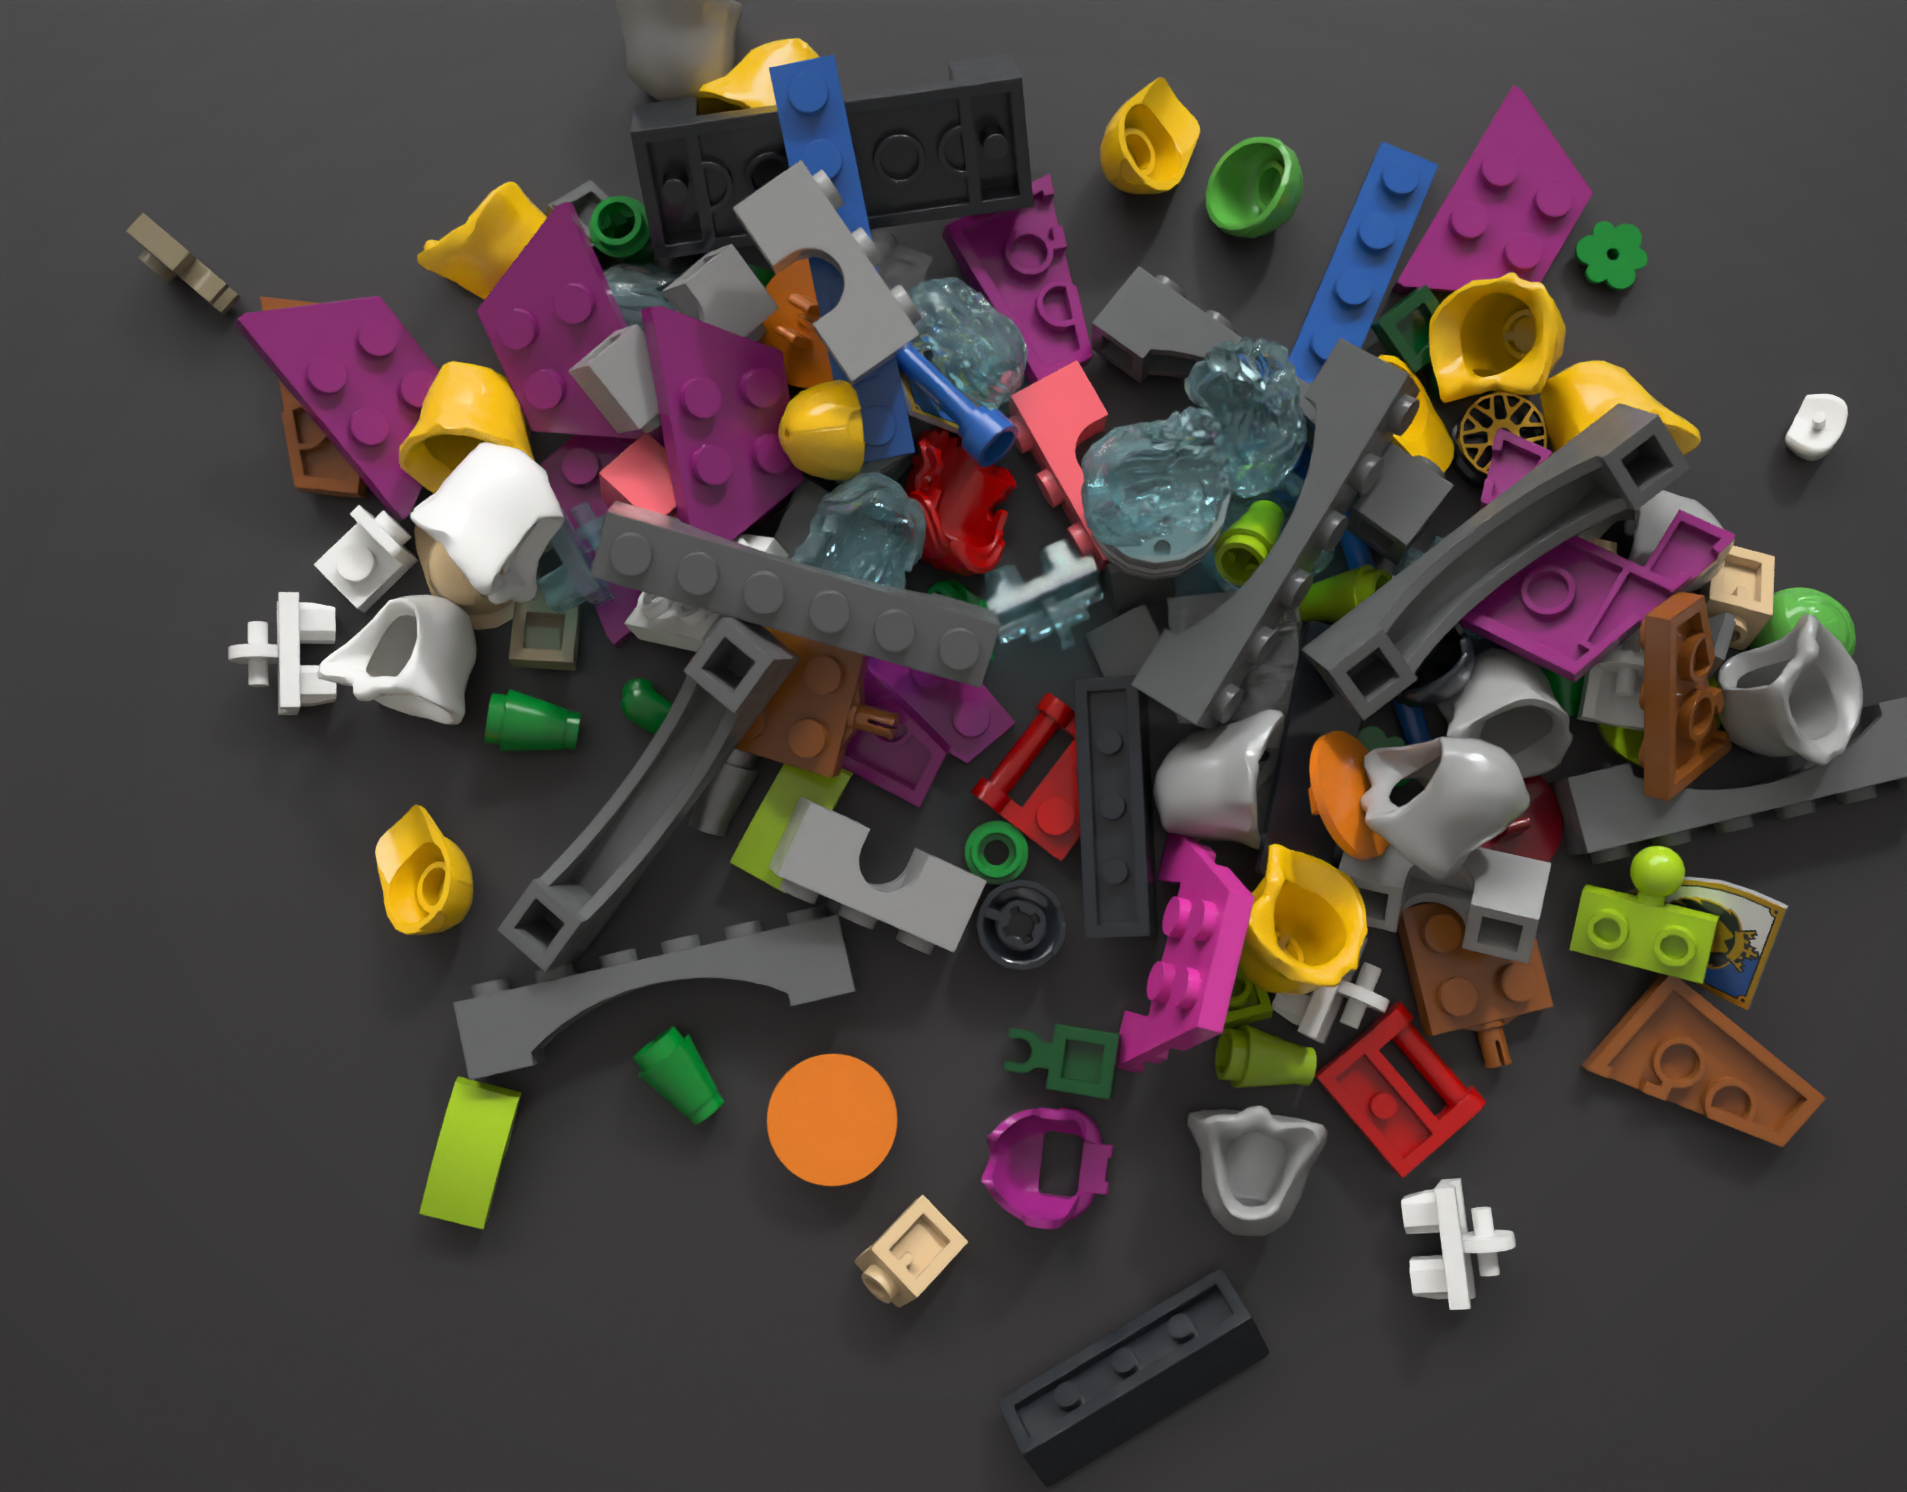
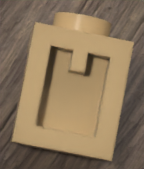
(1744, 590)
(910, 1254)

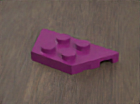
(1504, 209)
(547, 319)
(355, 379)
(719, 421)

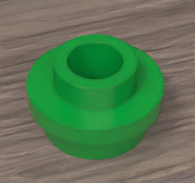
(1011, 838)

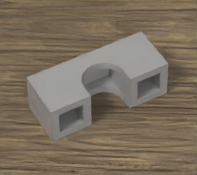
(799, 220)
(713, 290)
(1491, 891)
(925, 902)

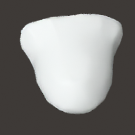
(494, 517)
(410, 658)

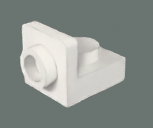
(367, 558)

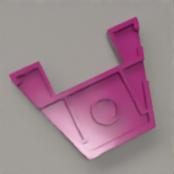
(1199, 959)

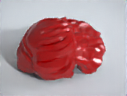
(958, 504)

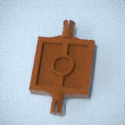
(816, 709)
(1467, 987)

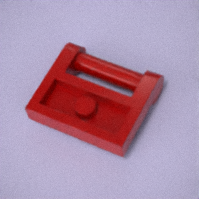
(1052, 811)
(1383, 1102)

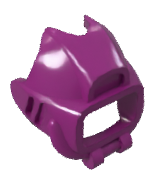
(1017, 1159)

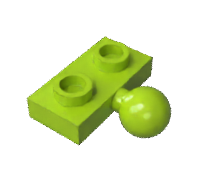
(1643, 927)

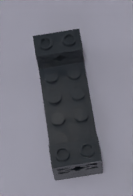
(916, 151)

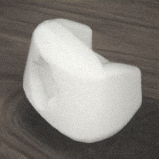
(1817, 426)

